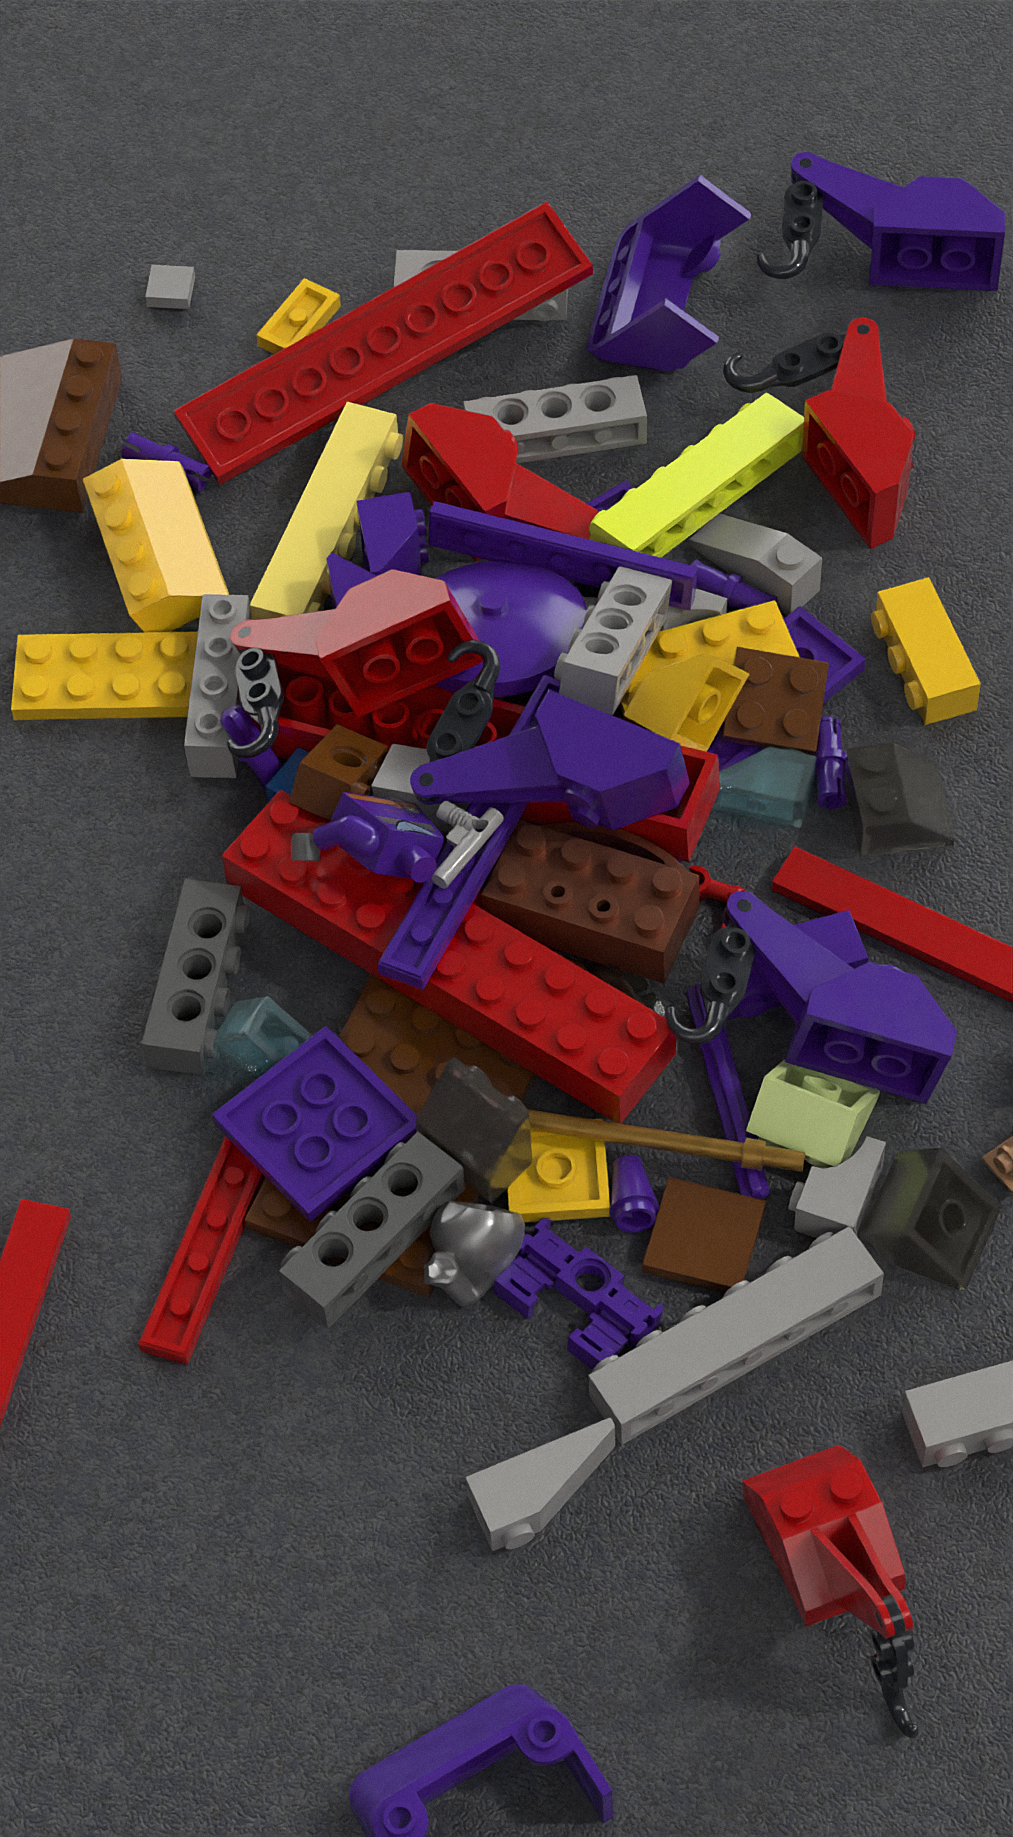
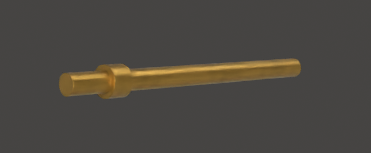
(751, 1154)

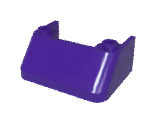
(650, 278)
(393, 1792)

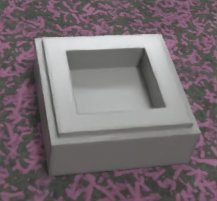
(170, 286)

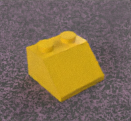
(687, 699)

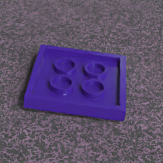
(316, 1123)

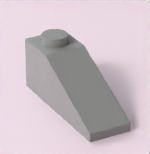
(763, 558)
(529, 1489)

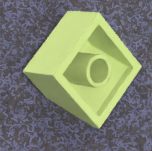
(811, 1113)

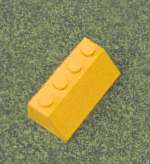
(155, 541)

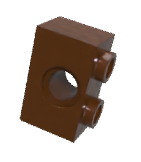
(336, 765)

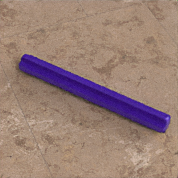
(727, 1097)

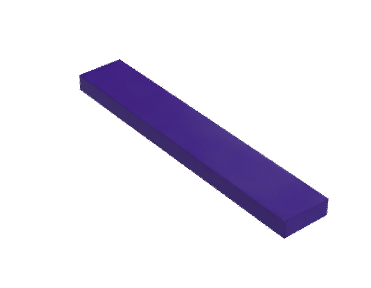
(564, 554)

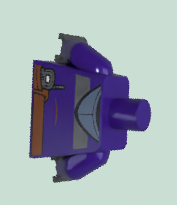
(378, 833)

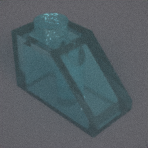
(768, 786)
(259, 1034)

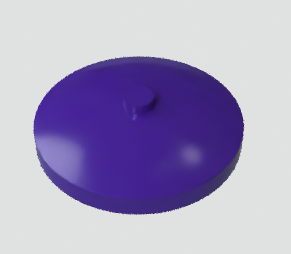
(520, 613)

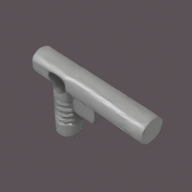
(463, 838)

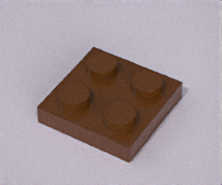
(778, 701)

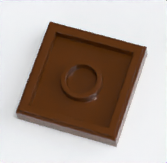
(703, 1235)

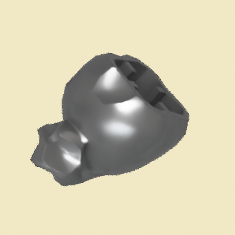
(471, 1248)

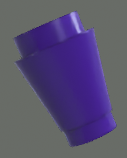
(632, 1197)

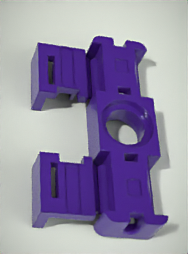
(619, 1308)

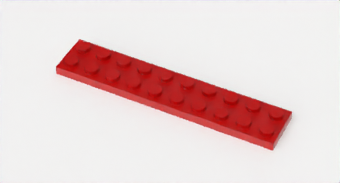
(383, 342)

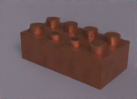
(595, 895)

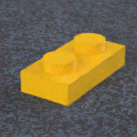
(301, 314)

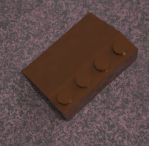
(54, 421)

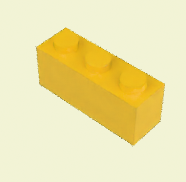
(926, 651)

